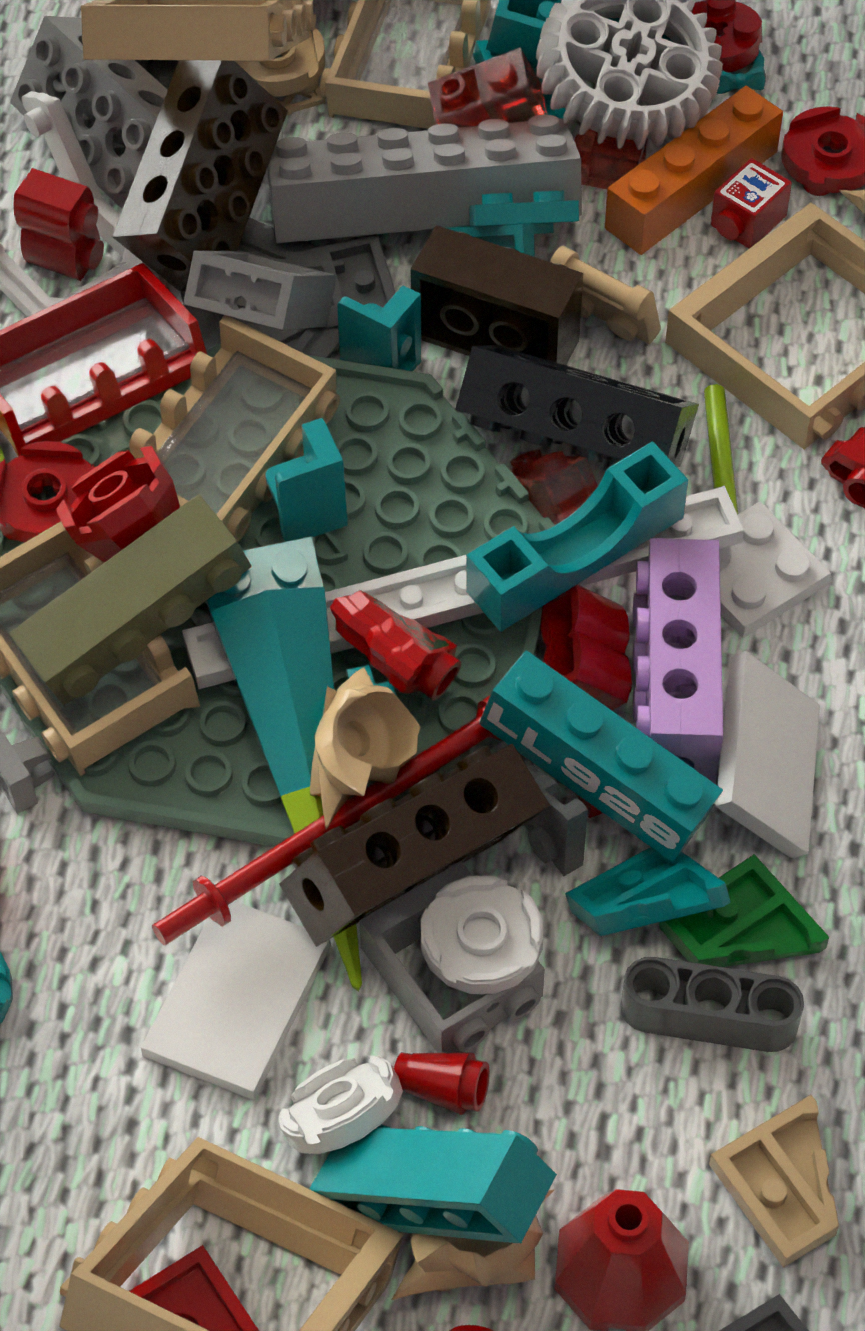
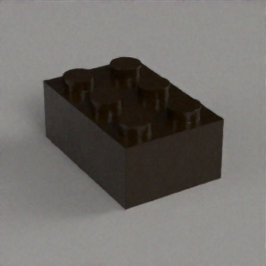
(495, 297)

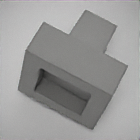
(23, 769)

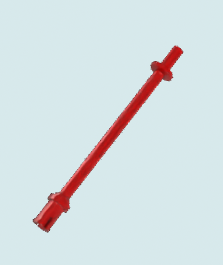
(214, 899)

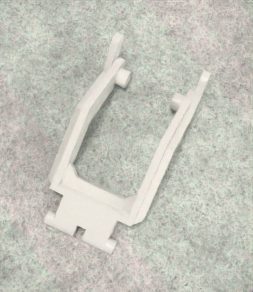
(48, 118)

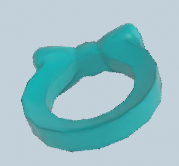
(754, 78)

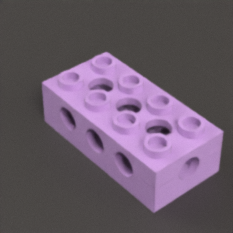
(680, 650)

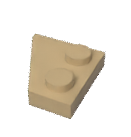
(782, 1181)

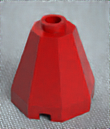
(119, 502)
(622, 1263)

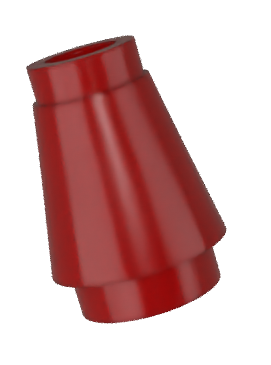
(445, 1079)

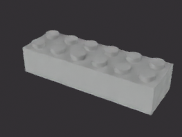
(415, 177)

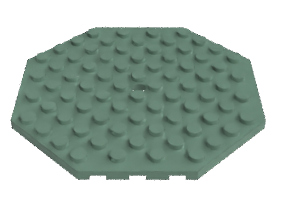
(414, 497)

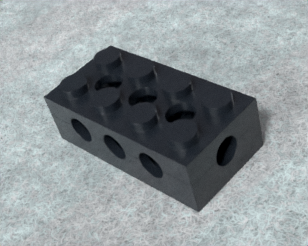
(494, 401)

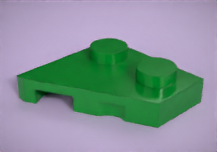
(755, 927)

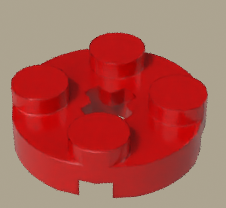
(738, 31)
(816, 168)
(37, 466)

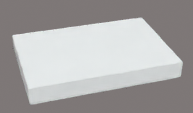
(768, 755)
(235, 1000)

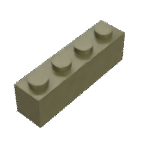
(131, 600)

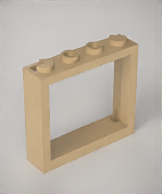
(194, 29)
(735, 285)
(253, 1199)

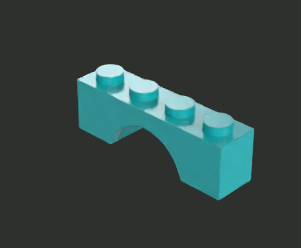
(525, 570)

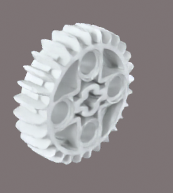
(672, 75)

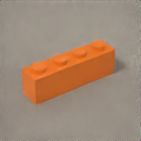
(690, 168)

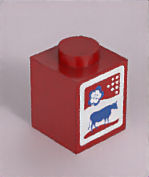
(750, 203)

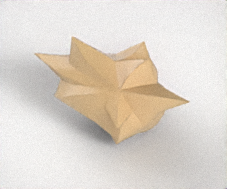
(359, 739)
(455, 1262)

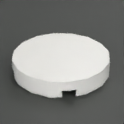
(481, 935)
(340, 1105)

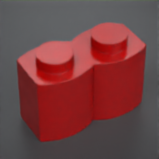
(58, 224)
(588, 644)

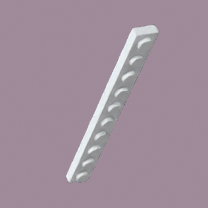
(439, 594)

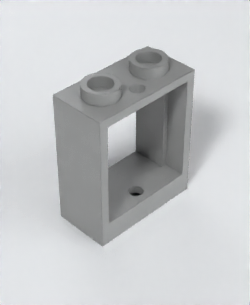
(269, 289)
(399, 926)

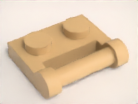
(626, 309)

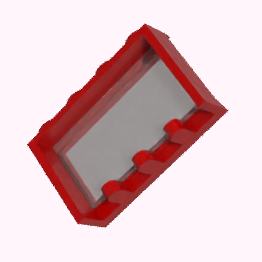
(93, 357)

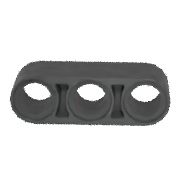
(739, 992)

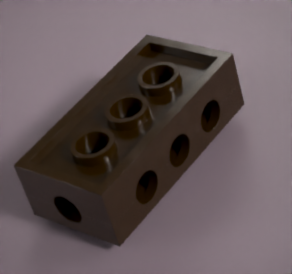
(200, 167)
(411, 840)

